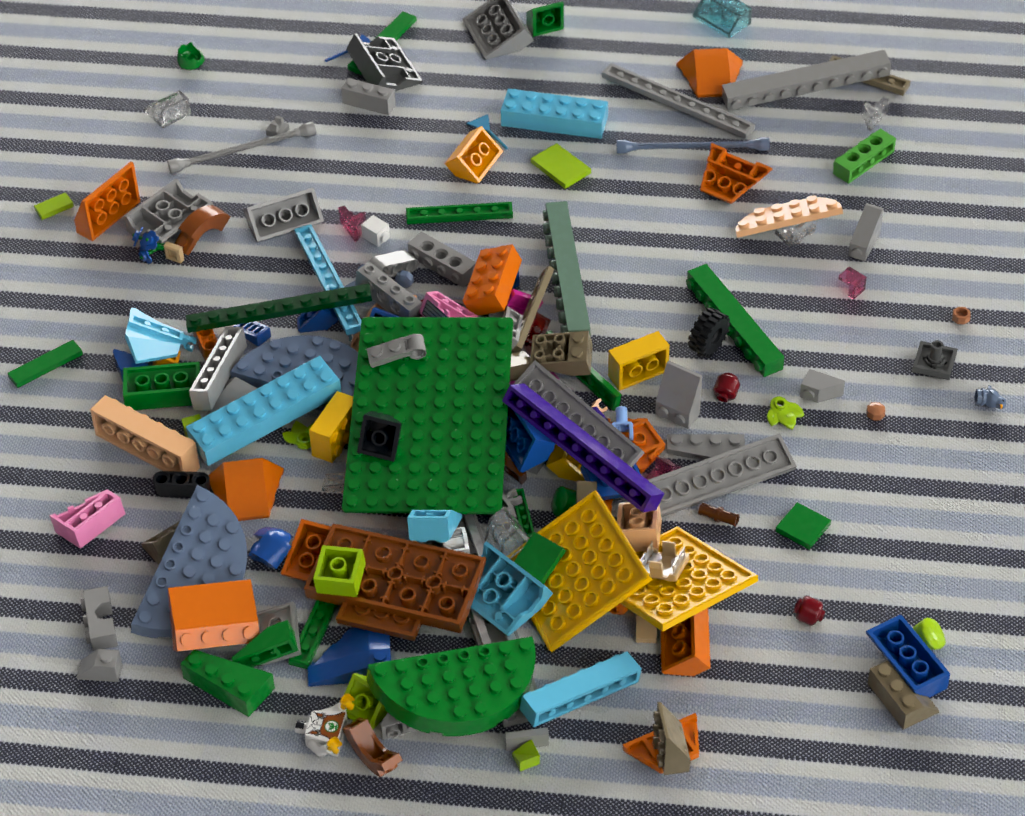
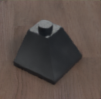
(379, 436)

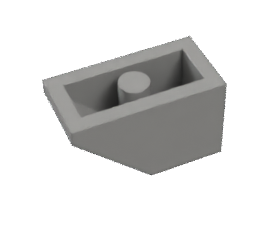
(821, 387)
(101, 666)

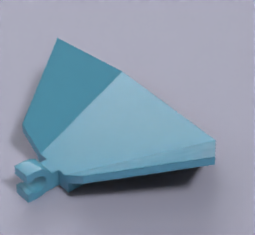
(153, 340)

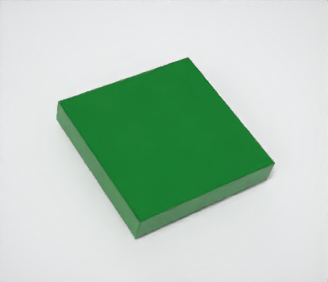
(803, 525)
(540, 557)

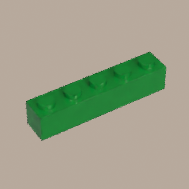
(522, 513)

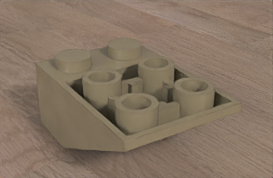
(563, 352)
(670, 742)

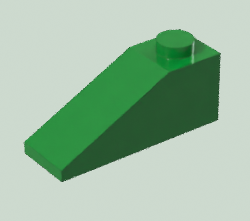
(268, 645)

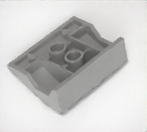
(164, 211)

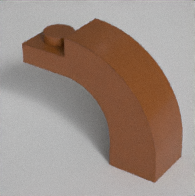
(198, 223)
(369, 748)

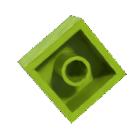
(339, 571)

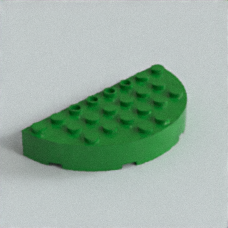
(456, 689)

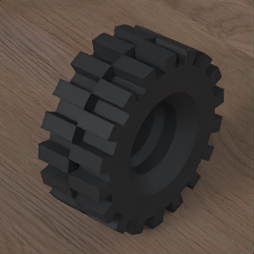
(708, 332)

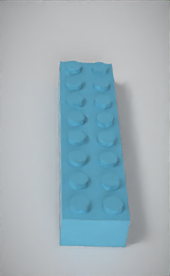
(263, 410)

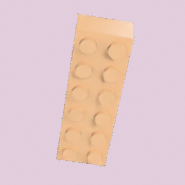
(143, 436)

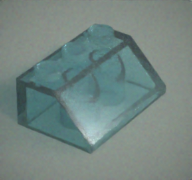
(724, 15)

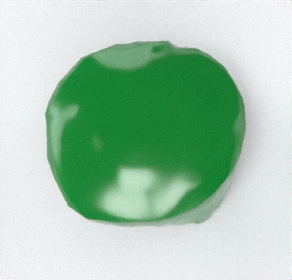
(189, 57)
(563, 500)

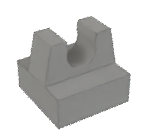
(277, 127)

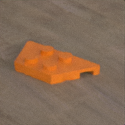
(646, 439)
(643, 749)

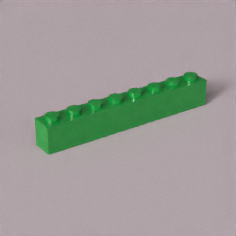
(742, 328)

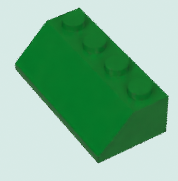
(159, 385)

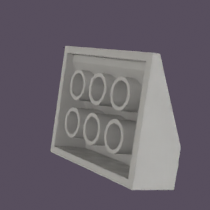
(497, 29)

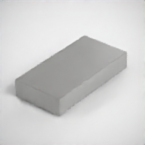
(515, 739)

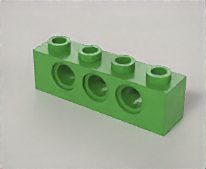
(864, 155)

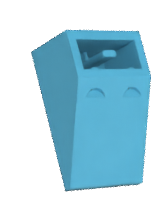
(432, 525)

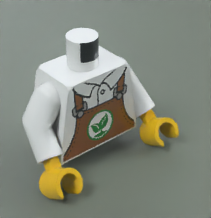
(325, 726)

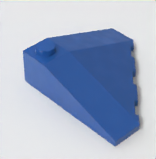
(349, 656)

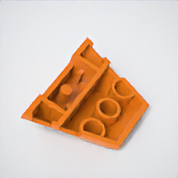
(710, 70)
(730, 176)
(247, 486)

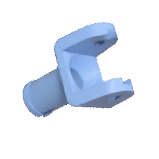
(622, 422)

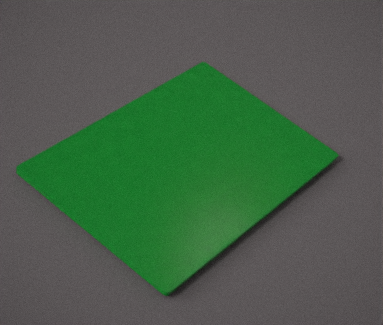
(448, 413)

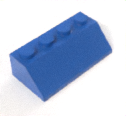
(526, 443)
(910, 656)

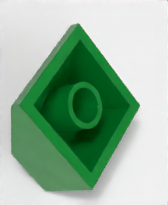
(545, 19)

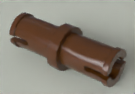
(718, 514)

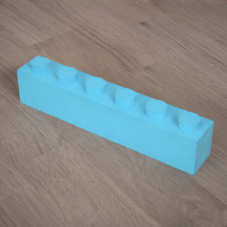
(580, 689)

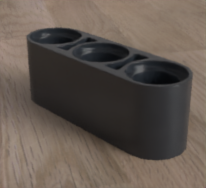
(179, 483)

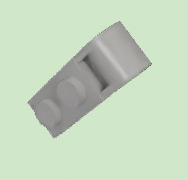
(396, 349)

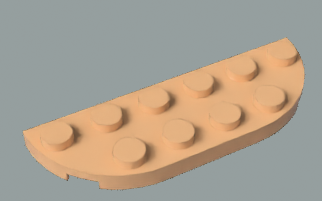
(787, 215)

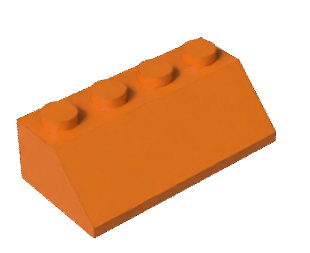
(686, 646)

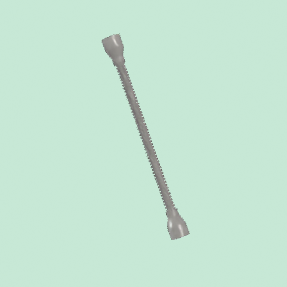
(177, 164)

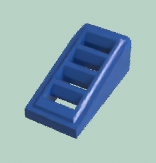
(259, 338)

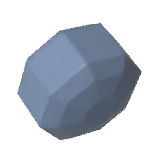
(404, 278)

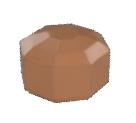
(961, 315)
(875, 411)

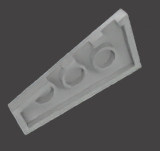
(702, 445)

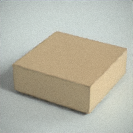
(174, 252)

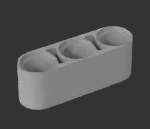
(394, 262)

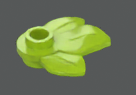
(784, 414)
(298, 435)

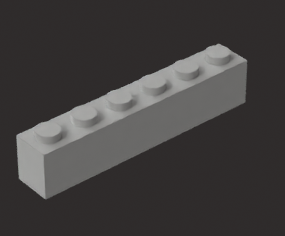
(217, 368)

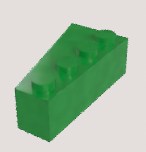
(228, 681)

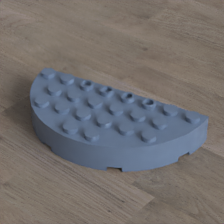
(290, 352)
(203, 550)

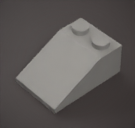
(679, 395)

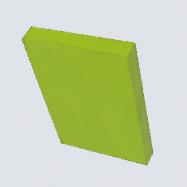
(561, 165)

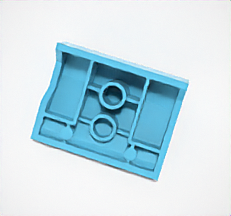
(507, 592)

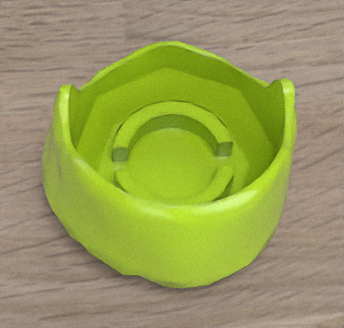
(930, 633)

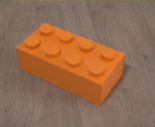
(492, 280)

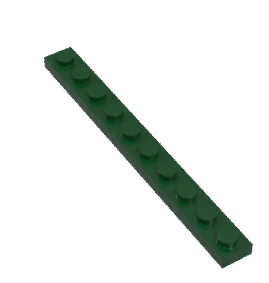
(278, 308)

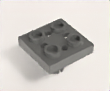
(935, 356)

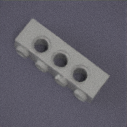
(441, 259)
(388, 292)

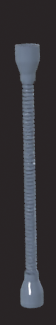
(625, 146)

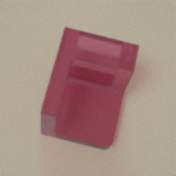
(855, 280)

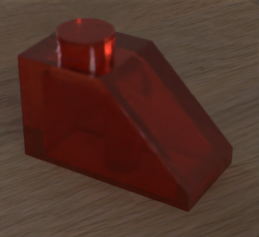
(538, 327)

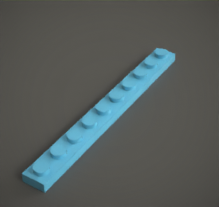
(327, 276)

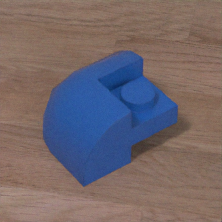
(271, 546)

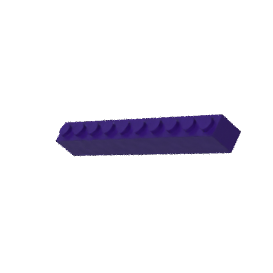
(583, 448)

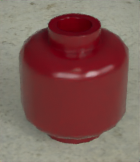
(726, 387)
(809, 610)

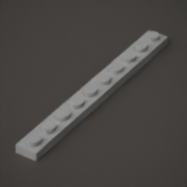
(678, 101)

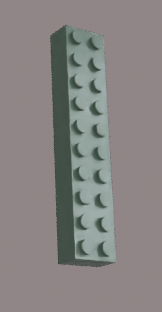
(566, 271)

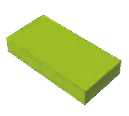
(53, 206)

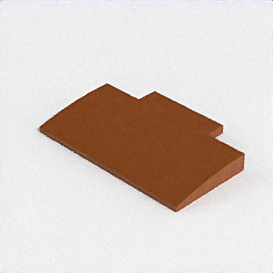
(404, 584)

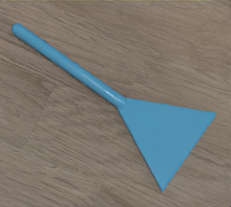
(484, 122)

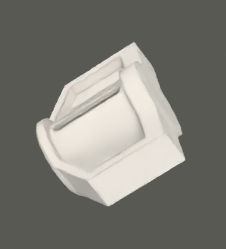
(458, 541)

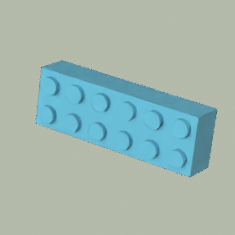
(554, 113)

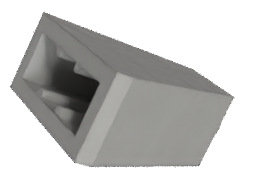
(866, 232)

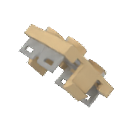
(665, 564)

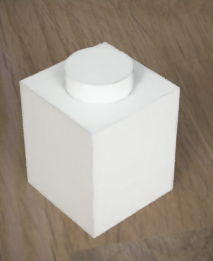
(375, 230)

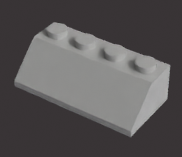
(283, 214)

